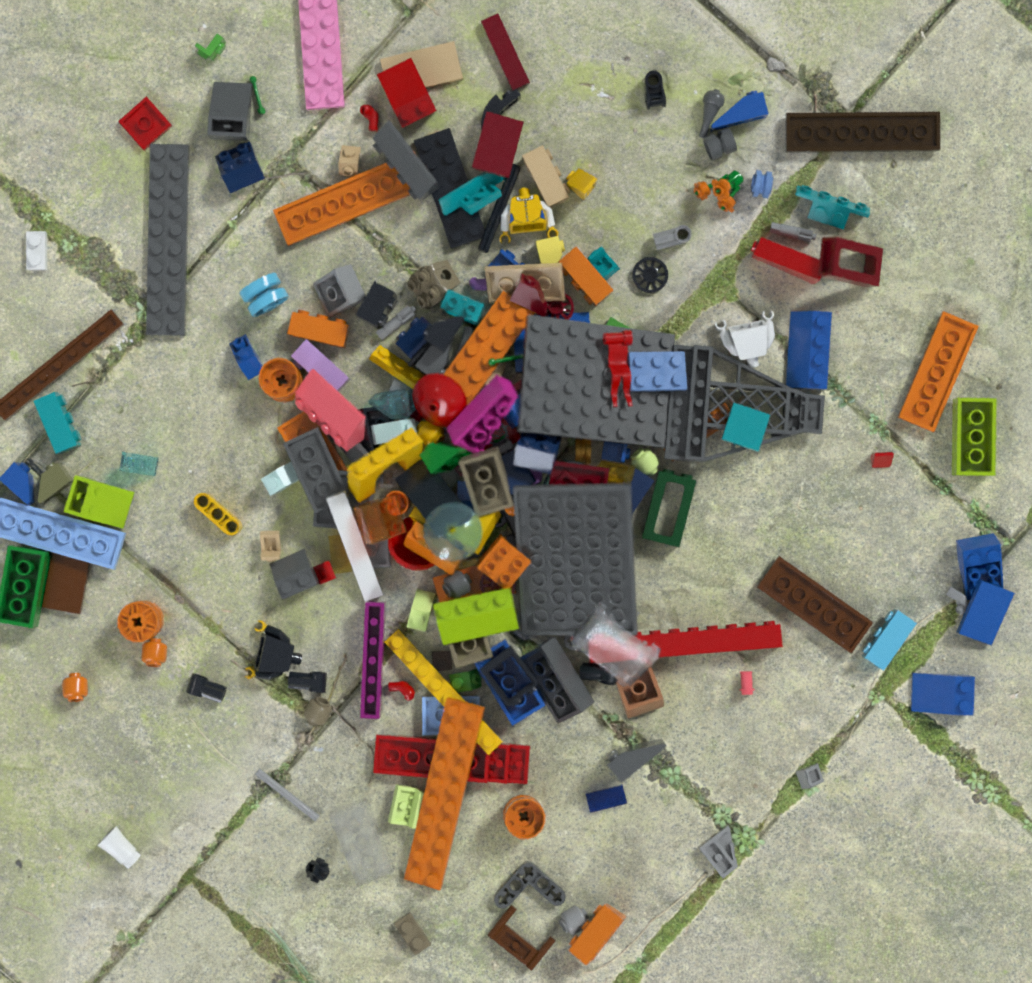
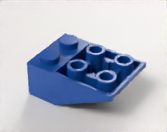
(979, 559)

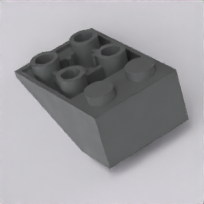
(230, 111)

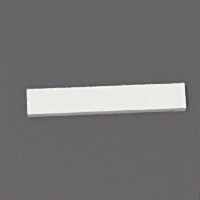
(354, 545)

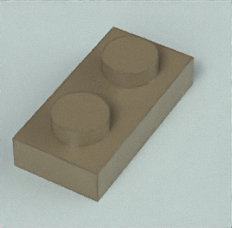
(412, 933)

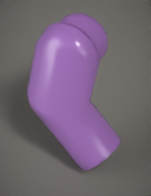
(478, 284)

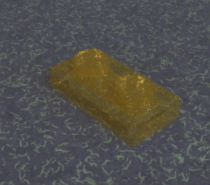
(339, 557)

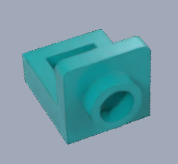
(603, 263)

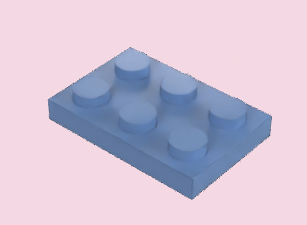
(657, 371)

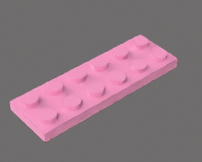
(321, 54)

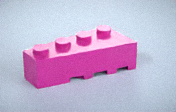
(483, 415)

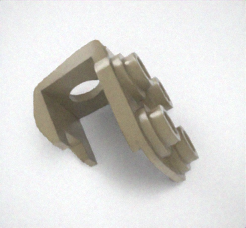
(430, 286)

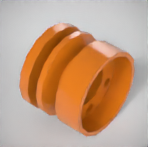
(277, 370)
(151, 619)
(527, 827)

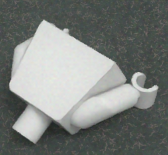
(749, 339)

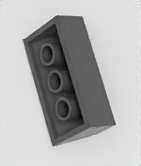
(405, 162)
(558, 680)

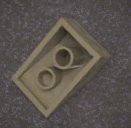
(486, 481)
(470, 651)

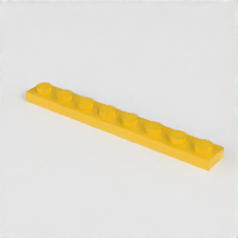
(435, 683)

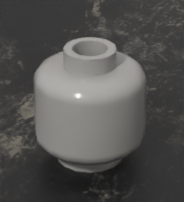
(573, 919)

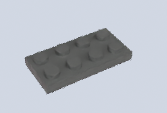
(315, 468)

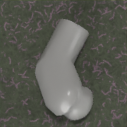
(960, 598)

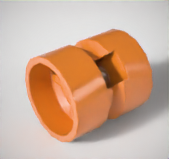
(402, 499)

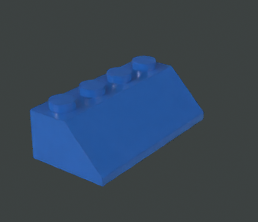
(808, 350)

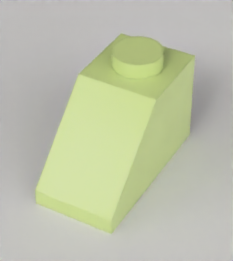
(421, 610)

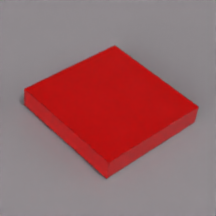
(145, 123)

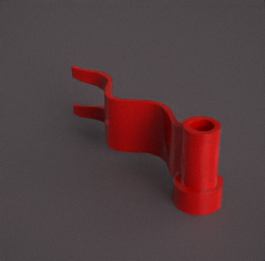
(618, 362)

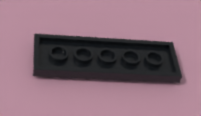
(444, 163)

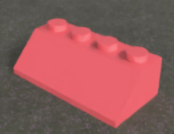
(330, 410)

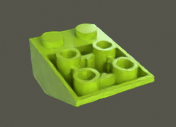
(99, 501)

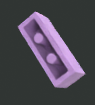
(310, 358)

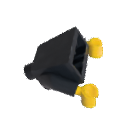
(274, 654)

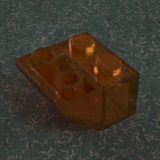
(379, 519)

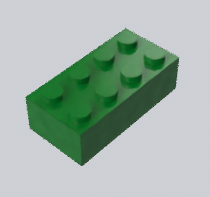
(23, 585)

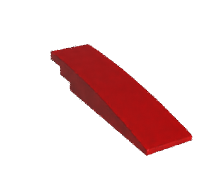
(414, 756)

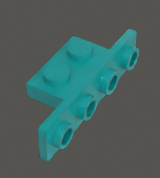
(473, 194)
(830, 209)

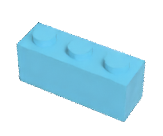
(888, 639)

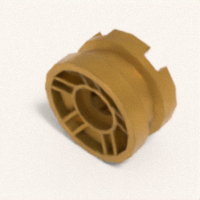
(583, 451)

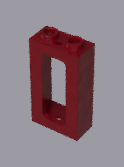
(830, 259)

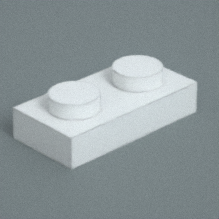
(36, 250)

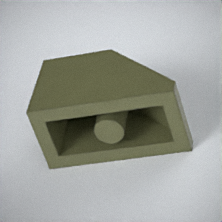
(53, 481)

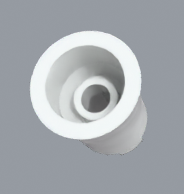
(119, 848)

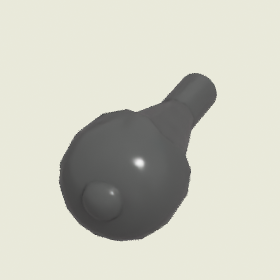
(713, 101)

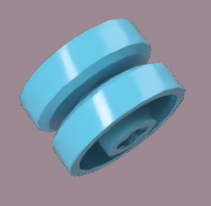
(264, 294)

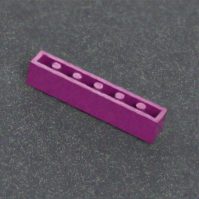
(373, 659)

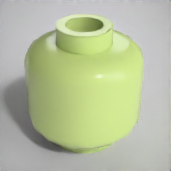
(645, 461)

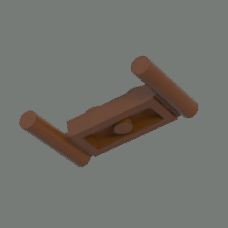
(516, 944)

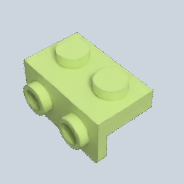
(405, 806)

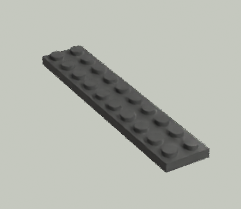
(167, 240)

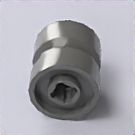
(719, 144)

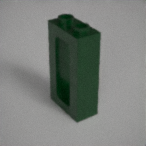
(656, 499)

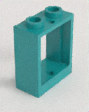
(456, 306)

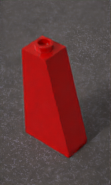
(786, 260)

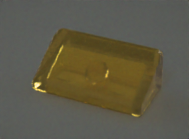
(618, 472)

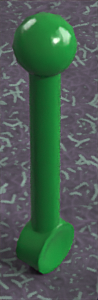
(261, 110)
(491, 362)

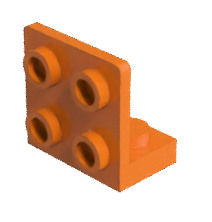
(503, 562)

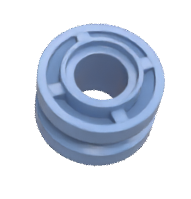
(761, 184)

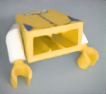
(526, 214)

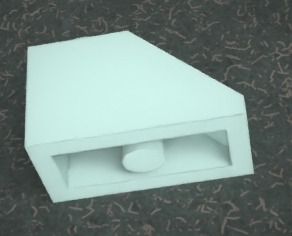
(385, 432)
(280, 479)

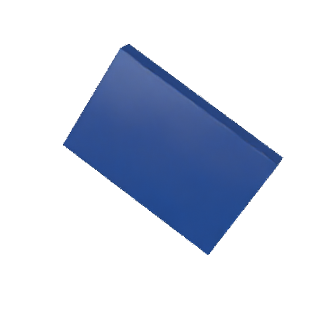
(985, 612)

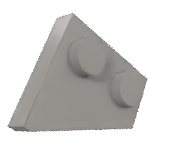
(720, 852)

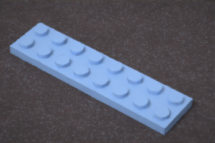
(60, 534)

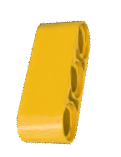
(209, 510)

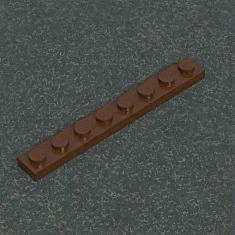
(59, 364)

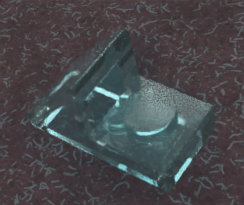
(138, 464)

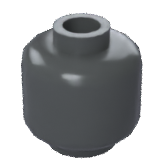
(457, 585)

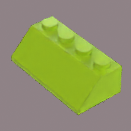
(476, 616)

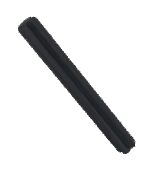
(499, 207)

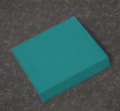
(745, 427)

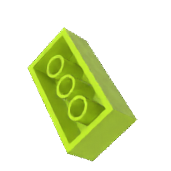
(974, 436)

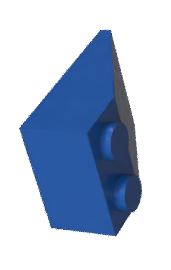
(943, 693)

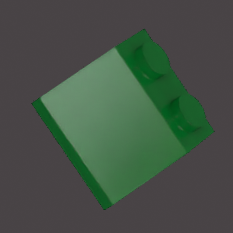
(442, 456)

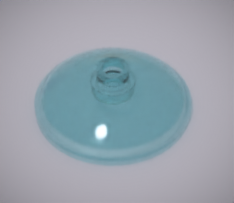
(454, 545)

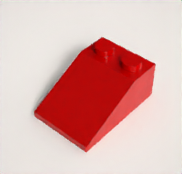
(406, 92)

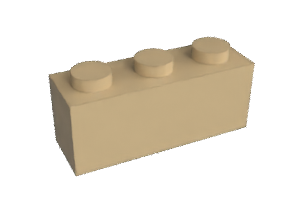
(546, 176)

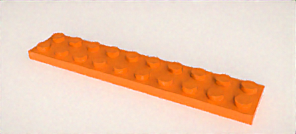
(444, 793)

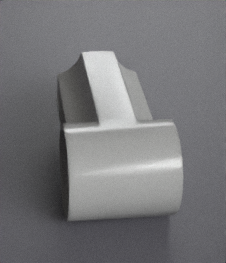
(669, 237)

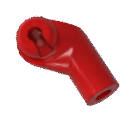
(372, 115)
(404, 688)

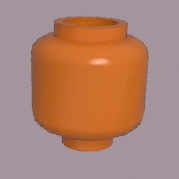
(154, 652)
(75, 687)

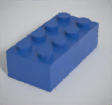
(511, 680)

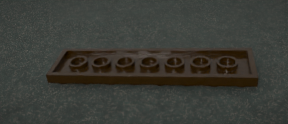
(862, 132)

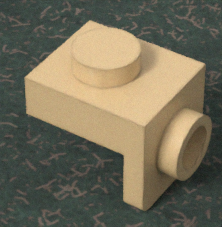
(349, 160)
(270, 545)

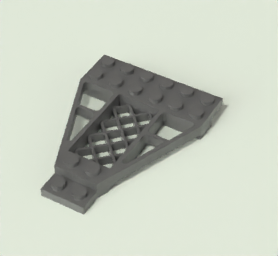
(689, 408)

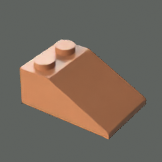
(641, 696)

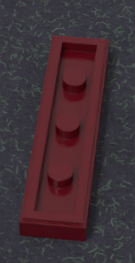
(505, 52)

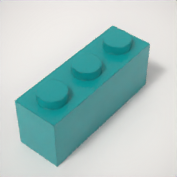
(58, 422)

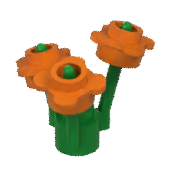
(721, 188)

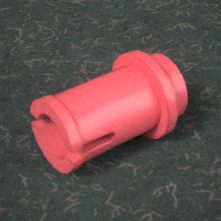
(746, 683)

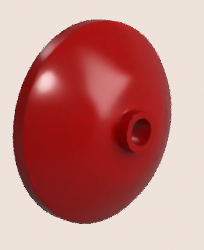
(444, 394)
(405, 556)

